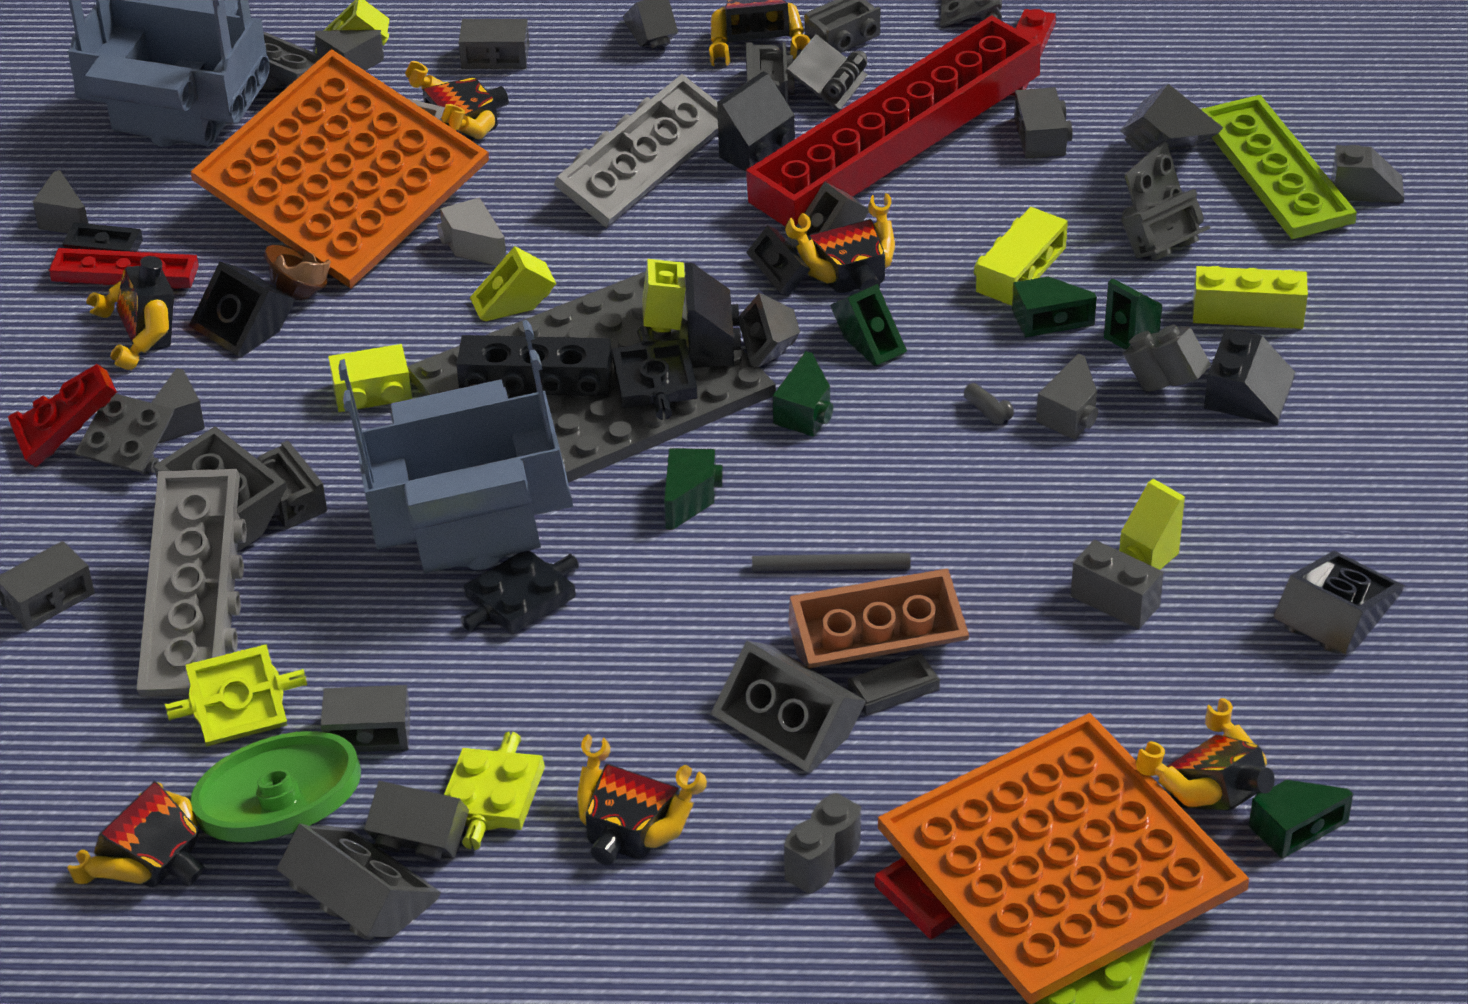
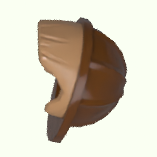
(295, 273)

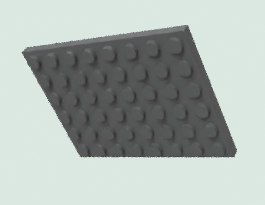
(598, 428)

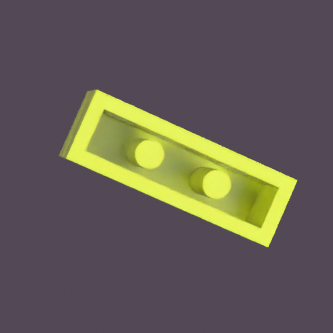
(1021, 254)
(1250, 297)

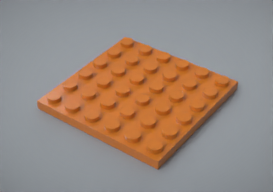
(340, 167)
(1061, 857)

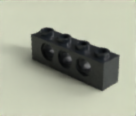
(567, 364)

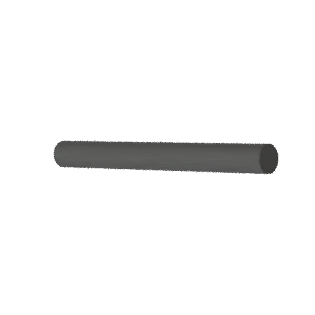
(831, 562)

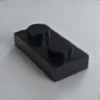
(103, 238)
(778, 261)

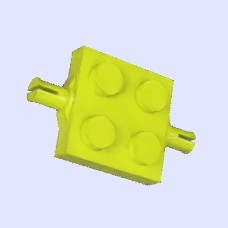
(236, 695)
(495, 787)

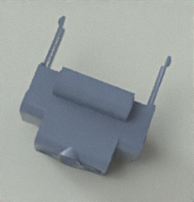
(169, 65)
(462, 472)

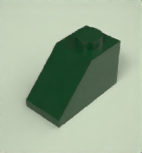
(1051, 306)
(1129, 314)
(869, 325)
(803, 398)
(690, 484)
(1298, 814)

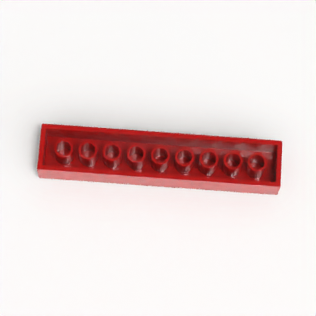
(896, 119)

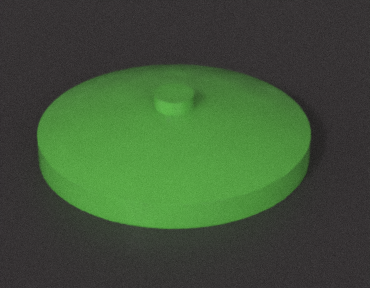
(276, 786)

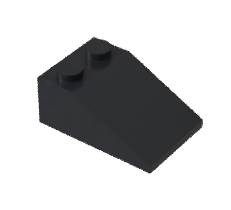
(1336, 601)

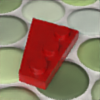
(57, 418)

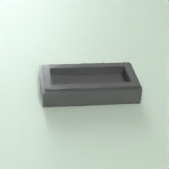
(894, 683)

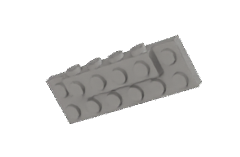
(640, 150)
(190, 577)

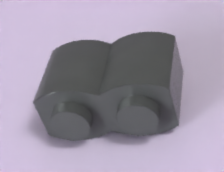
(1166, 357)
(822, 843)

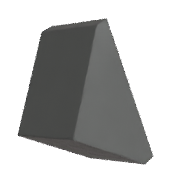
(358, 46)
(58, 205)
(180, 395)

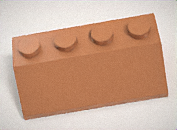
(876, 618)

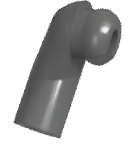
(988, 404)

